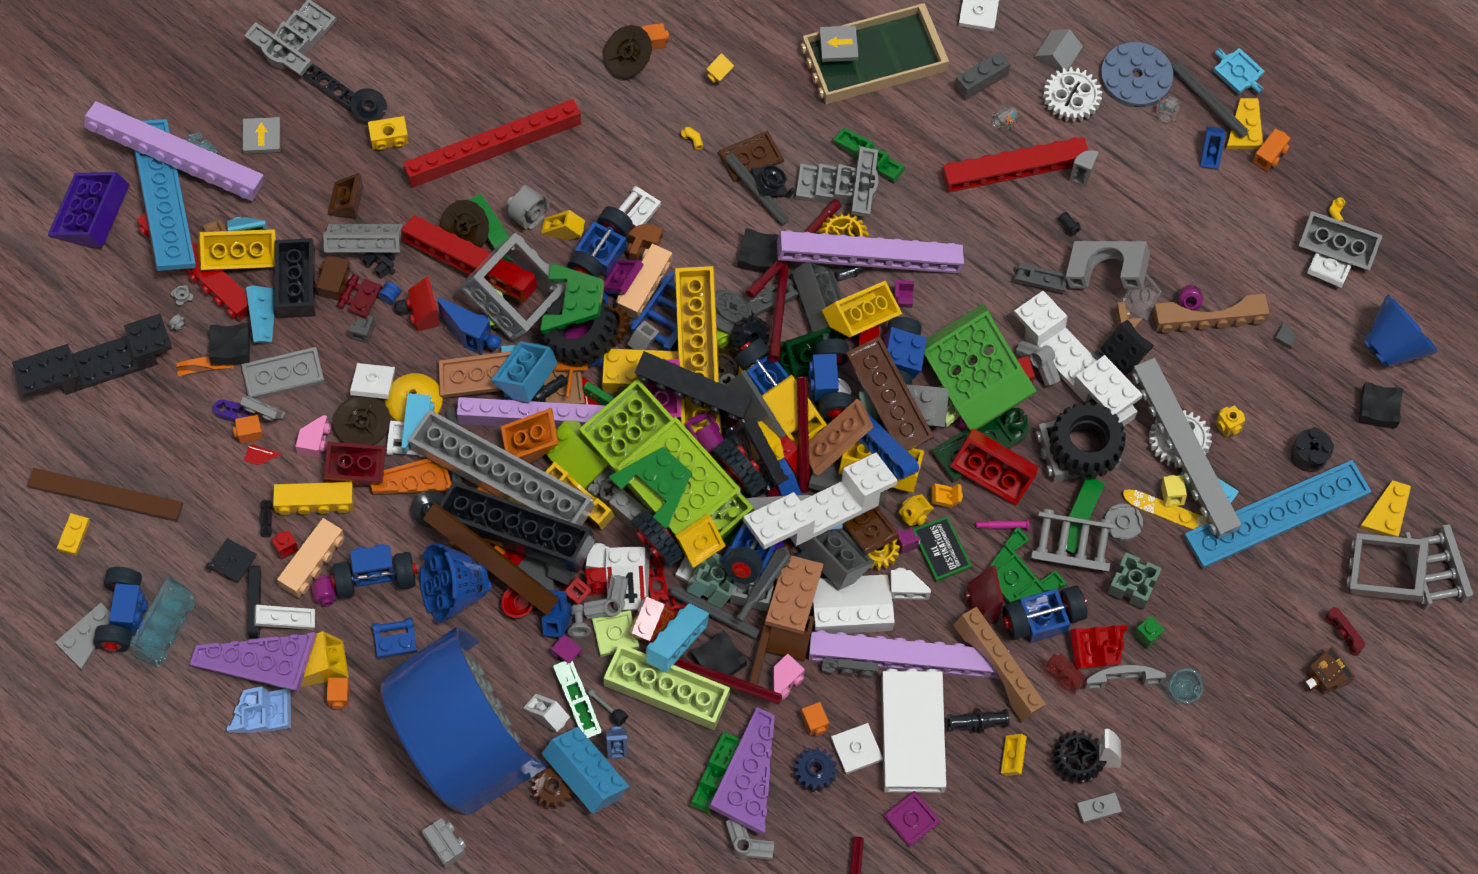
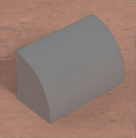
(1083, 167)

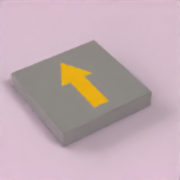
(838, 43)
(261, 135)

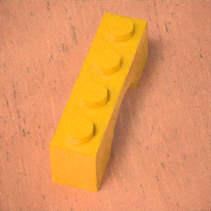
(601, 514)

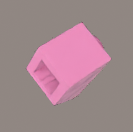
(312, 438)
(786, 675)

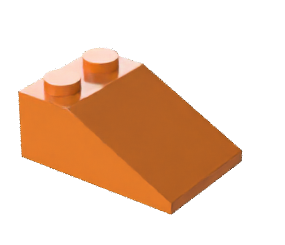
(531, 436)

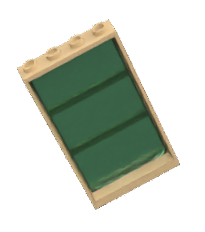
(890, 52)

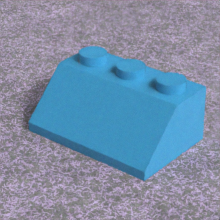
(525, 370)

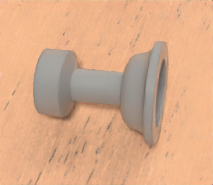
(578, 629)

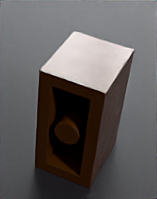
(333, 277)

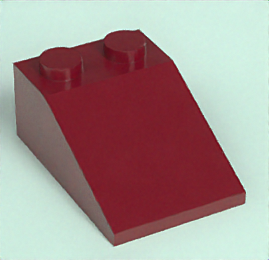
(354, 463)
(986, 595)

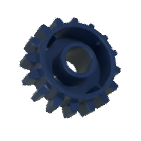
(815, 759)

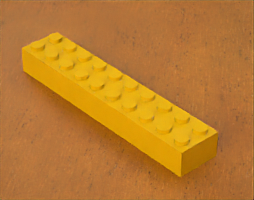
(697, 333)

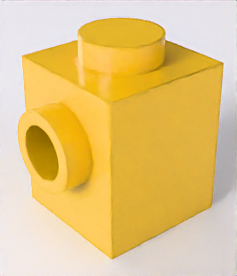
(719, 69)

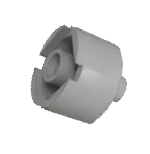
(527, 207)

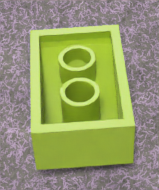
(576, 454)

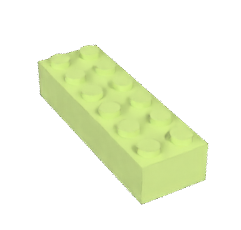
(674, 691)

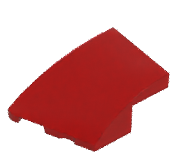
(1098, 646)

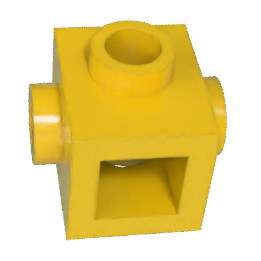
(1230, 421)
(915, 510)

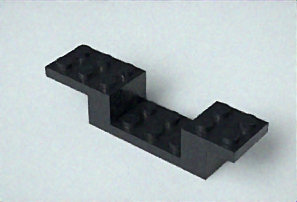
(95, 364)

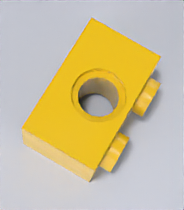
(394, 126)

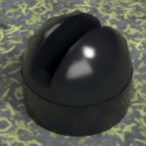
(401, 307)

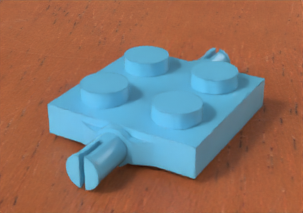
(1238, 71)

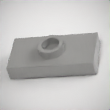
(1099, 808)

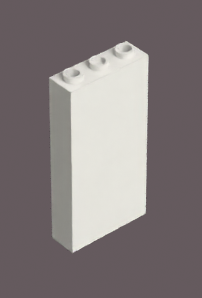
(913, 731)

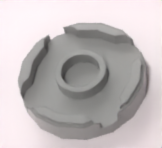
(1128, 522)

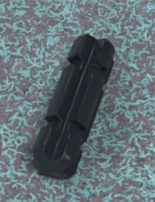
(550, 388)
(266, 518)

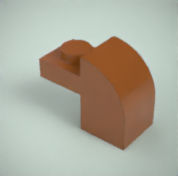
(643, 237)

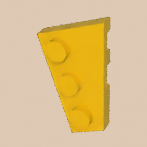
(1249, 115)
(1389, 511)

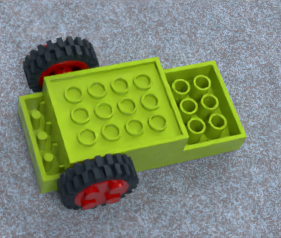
(639, 425)

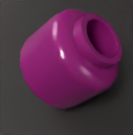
(1196, 297)
(323, 591)

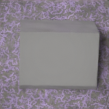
(1059, 49)

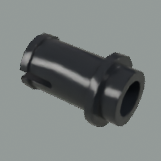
(1072, 226)

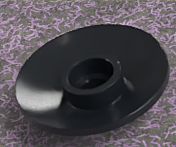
(370, 98)
(423, 503)

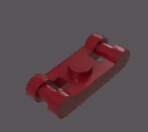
(1345, 630)

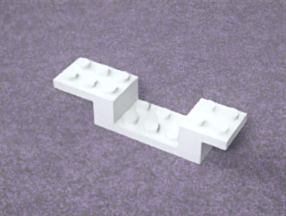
(1075, 364)
(825, 510)

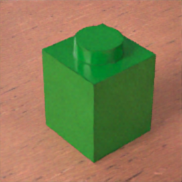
(1149, 632)

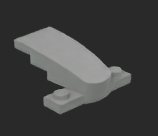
(293, 38)
(843, 183)

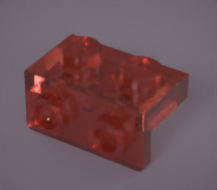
(1066, 672)

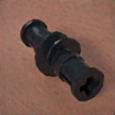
(978, 720)

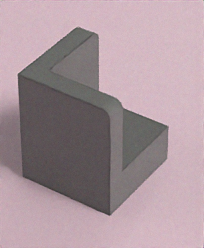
(362, 329)

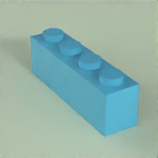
(677, 637)

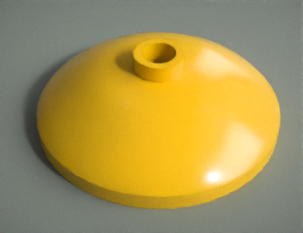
(407, 384)

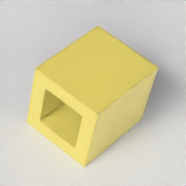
(1173, 490)

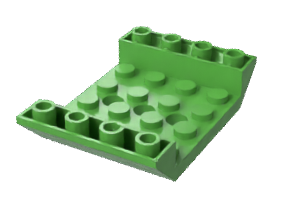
(992, 383)

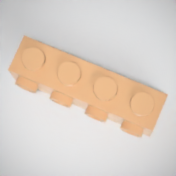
(656, 262)
(310, 558)

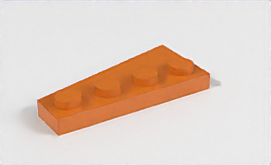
(414, 478)

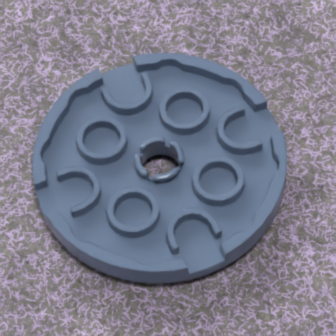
(1131, 90)

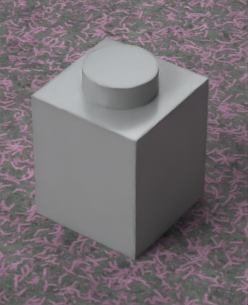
(643, 336)

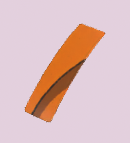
(198, 365)

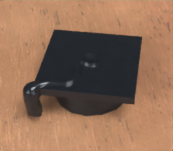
(771, 181)
(232, 560)

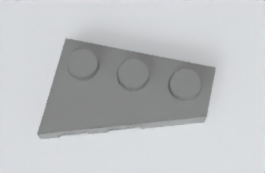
(78, 641)

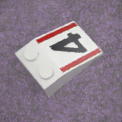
(634, 565)

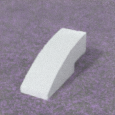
(1110, 749)

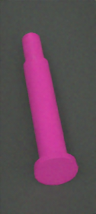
(1003, 524)

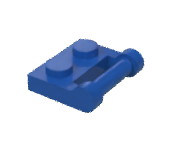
(395, 644)

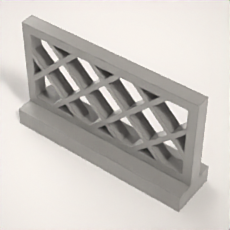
(362, 238)

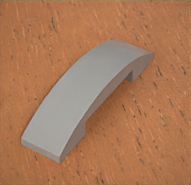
(1149, 676)

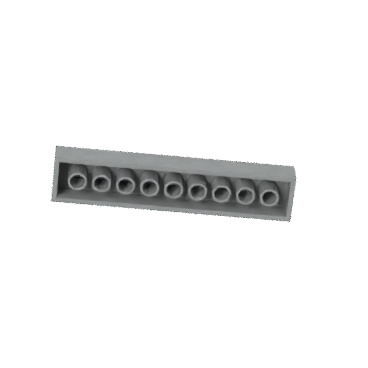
(497, 469)

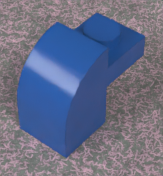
(558, 620)

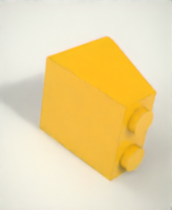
(326, 660)

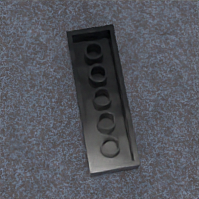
(693, 386)

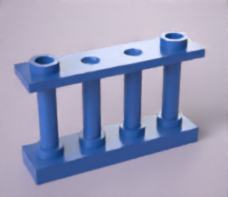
(668, 343)

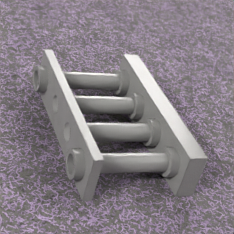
(1061, 555)
(1456, 571)

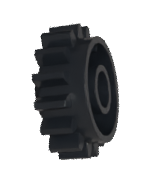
(747, 331)

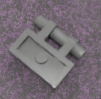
(269, 412)

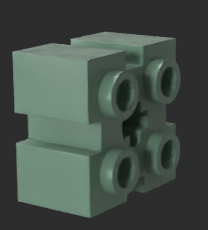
(1131, 570)
(711, 581)

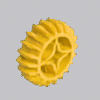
(843, 225)

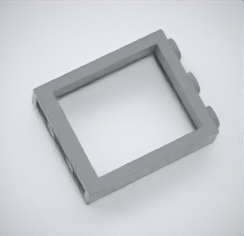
(1052, 468)
(1388, 592)

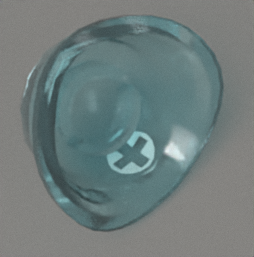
(1186, 685)

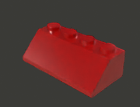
(994, 466)

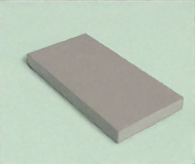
(283, 373)

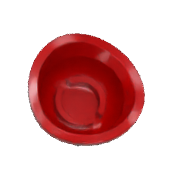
(515, 605)

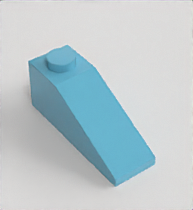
(416, 409)

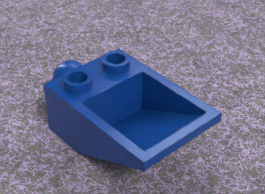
(469, 328)

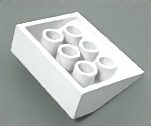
(856, 608)

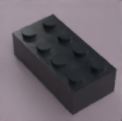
(295, 278)

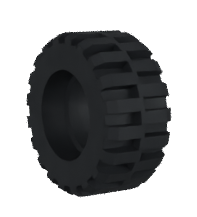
(589, 346)
(1094, 419)

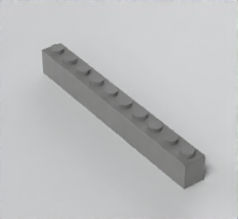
(1186, 449)

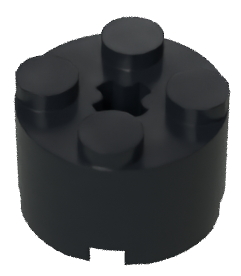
(1311, 450)

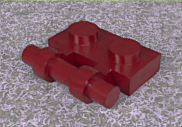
(364, 299)

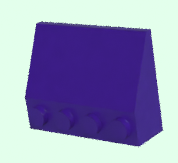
(89, 208)

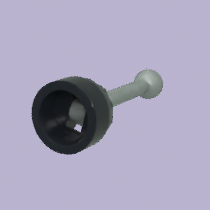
(618, 716)

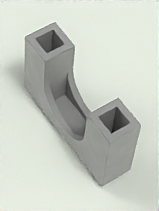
(1088, 254)

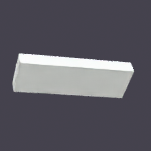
(284, 617)

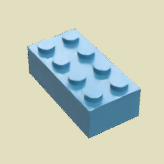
(585, 770)

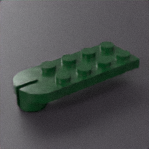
(1001, 429)

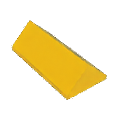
(236, 249)

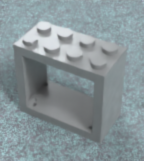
(494, 304)

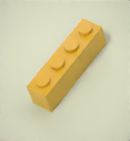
(313, 498)

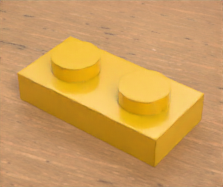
(73, 534)
(1013, 755)

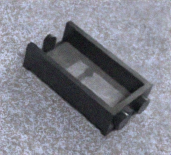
(755, 444)

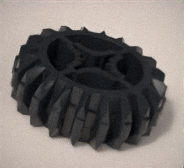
(1063, 760)

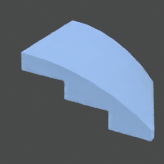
(262, 711)

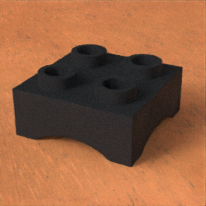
(758, 251)
(229, 344)
(1126, 347)
(1380, 405)
(720, 655)

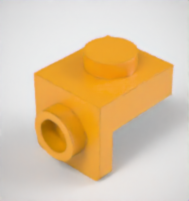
(946, 495)

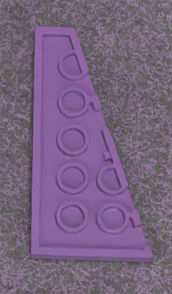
(263, 660)
(746, 781)

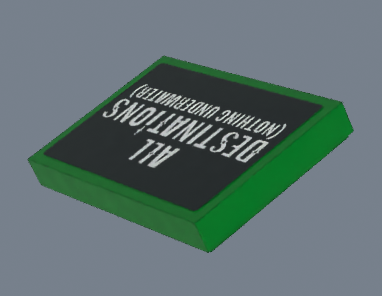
(942, 549)

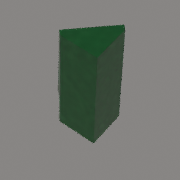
(799, 351)

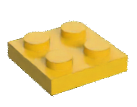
(700, 540)

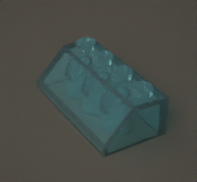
(162, 623)

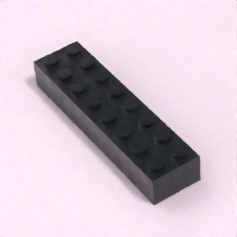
(520, 527)

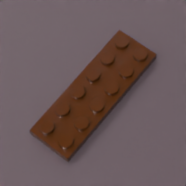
(889, 394)

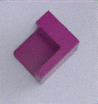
(904, 293)
(907, 541)
(566, 650)

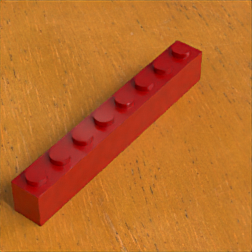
(1012, 165)
(467, 257)
(213, 282)

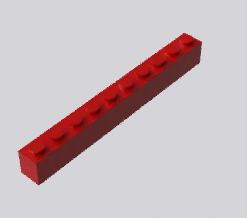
(492, 143)

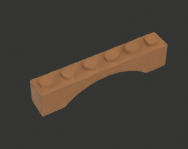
(1173, 317)
(1020, 691)

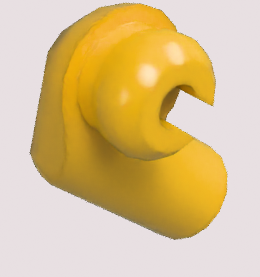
(694, 135)
(1336, 207)

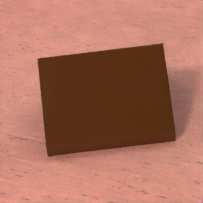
(346, 197)

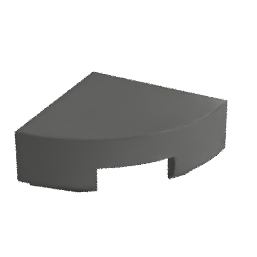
(1285, 336)

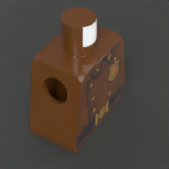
(1328, 673)

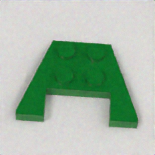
(581, 299)
(663, 475)
(1015, 577)

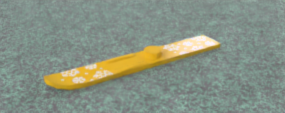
(1157, 507)

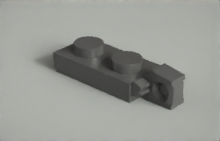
(849, 667)

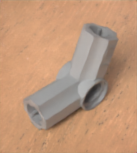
(1042, 359)
(616, 594)
(756, 848)

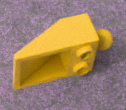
(783, 404)

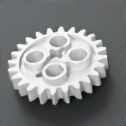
(1057, 87)
(1159, 444)

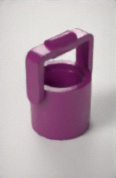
(708, 436)

